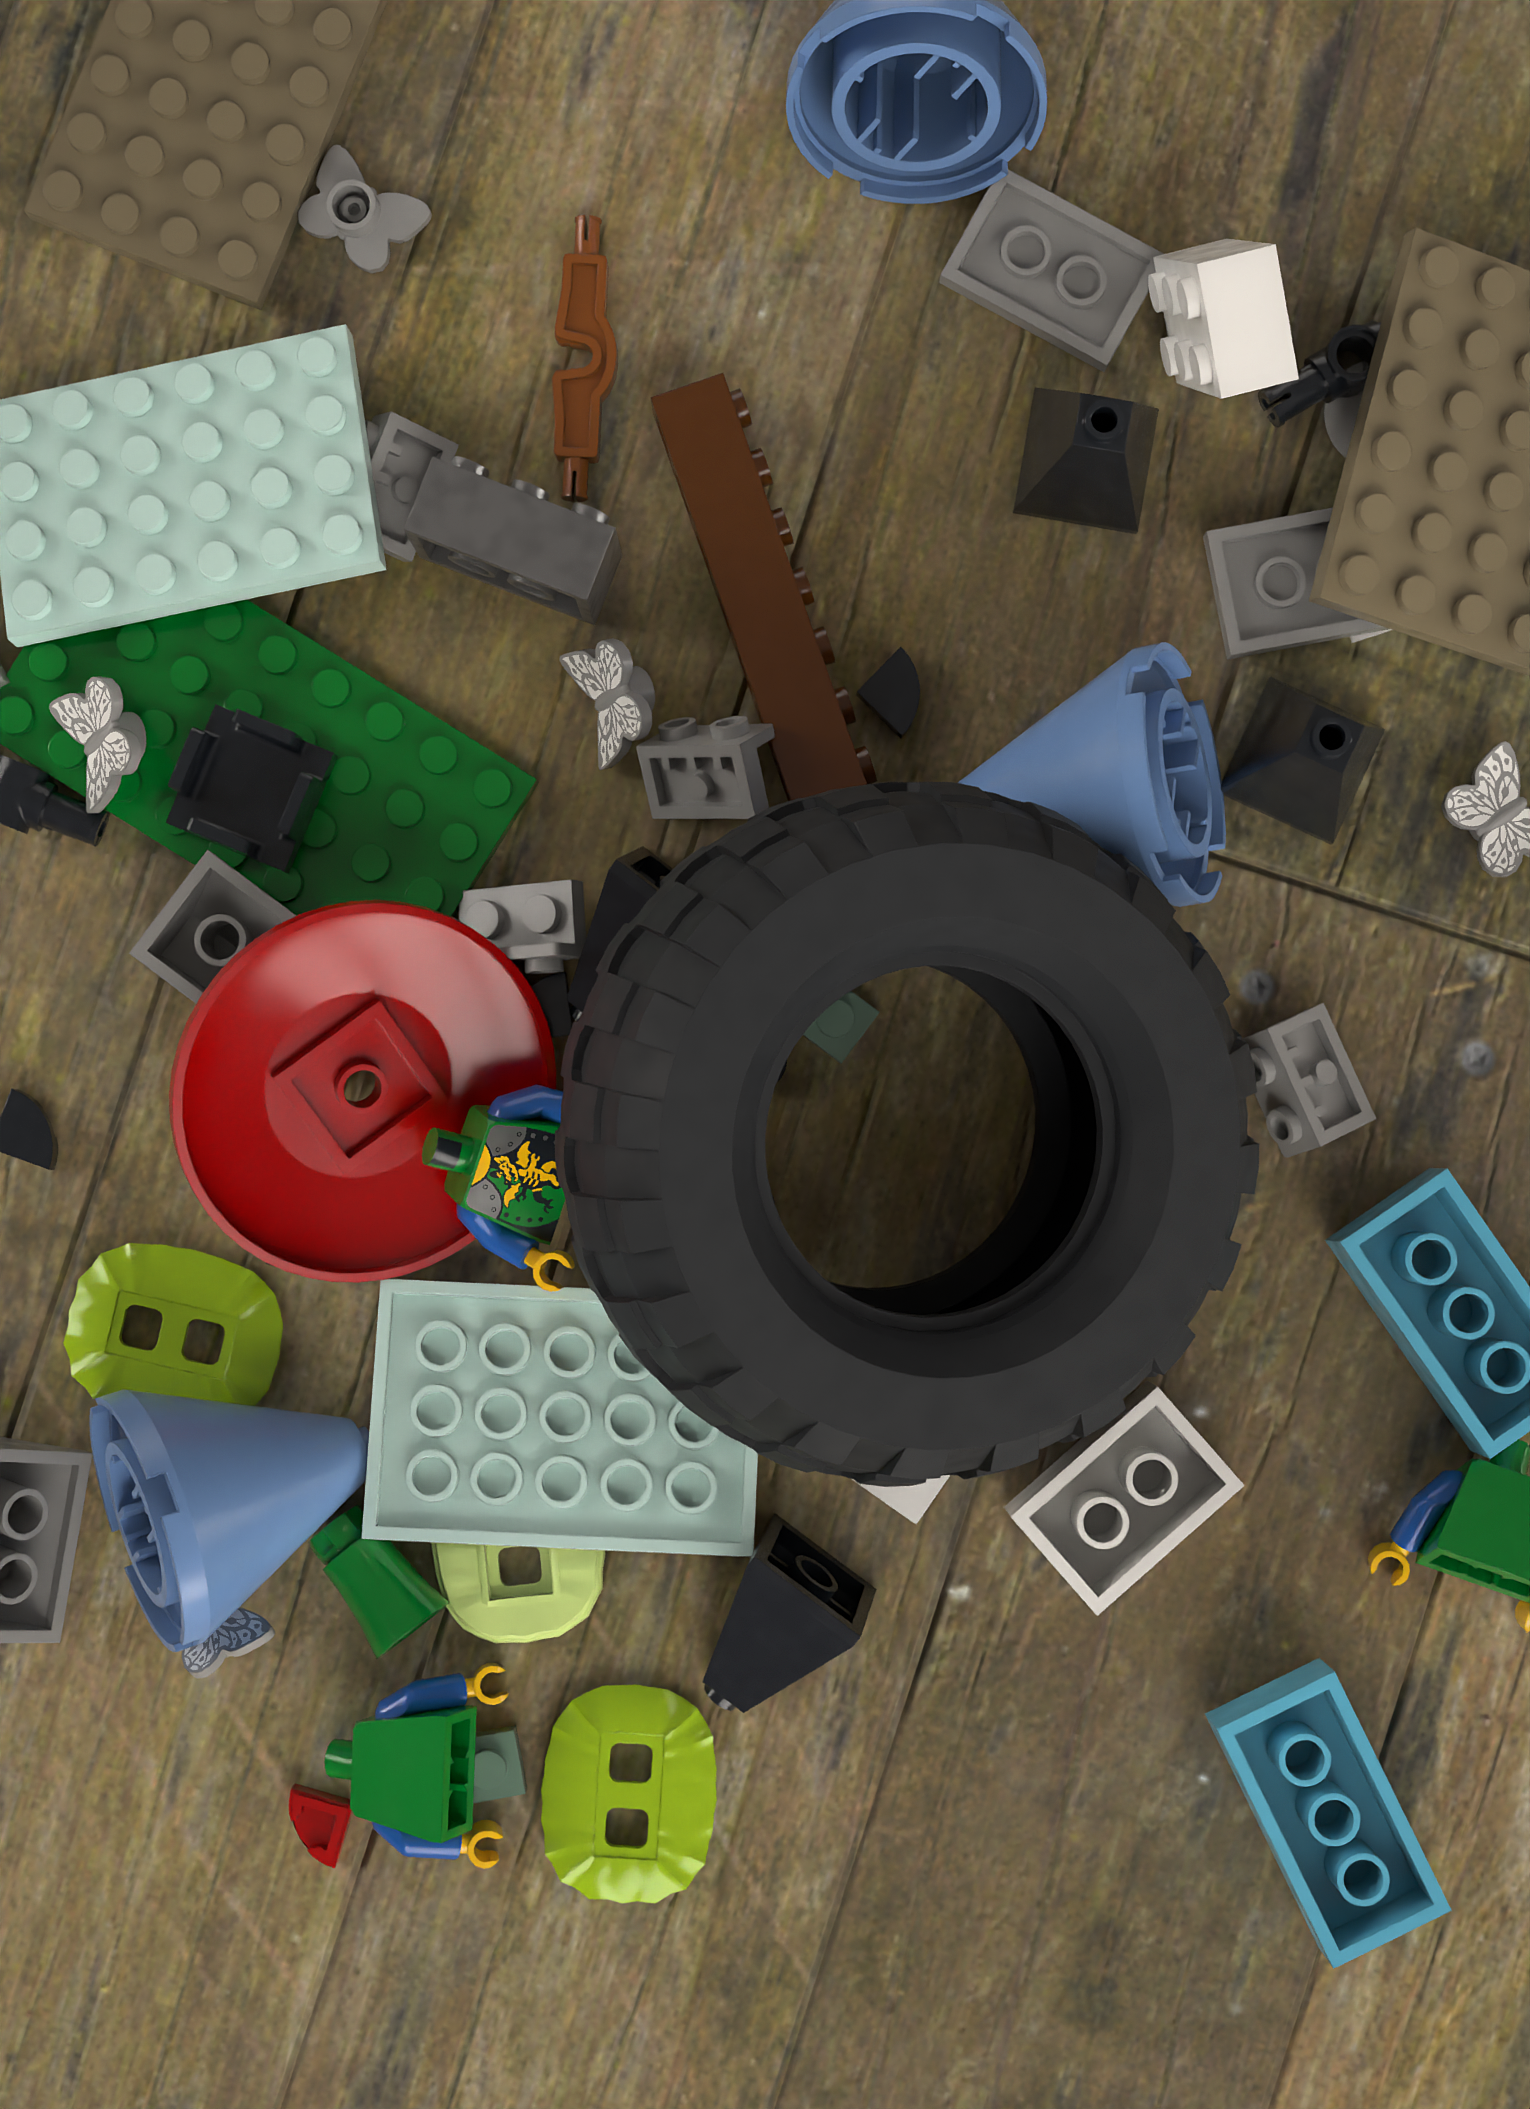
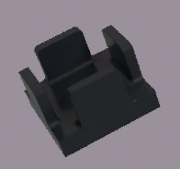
(249, 786)

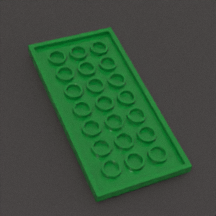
(405, 806)

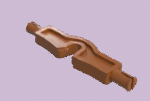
(582, 390)

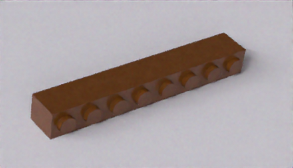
(758, 588)

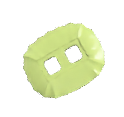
(522, 1612)

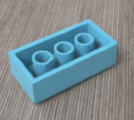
(1447, 1304)
(1328, 1812)

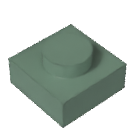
(841, 1026)
(498, 1765)

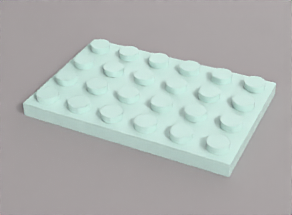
(185, 487)
(539, 1429)

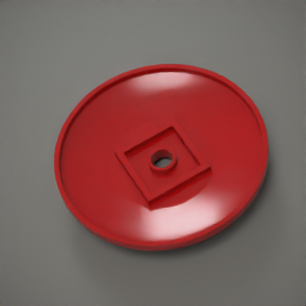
(265, 1065)

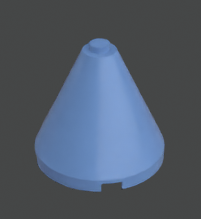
(916, 96)
(1129, 770)
(215, 1497)

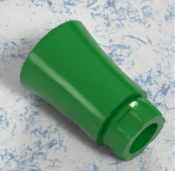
(375, 1582)

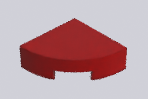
(320, 1822)

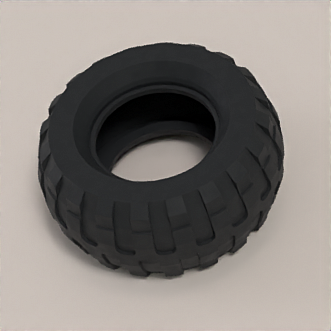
(1125, 1174)

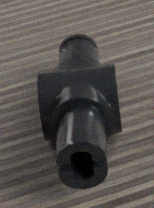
(1322, 375)
(35, 803)

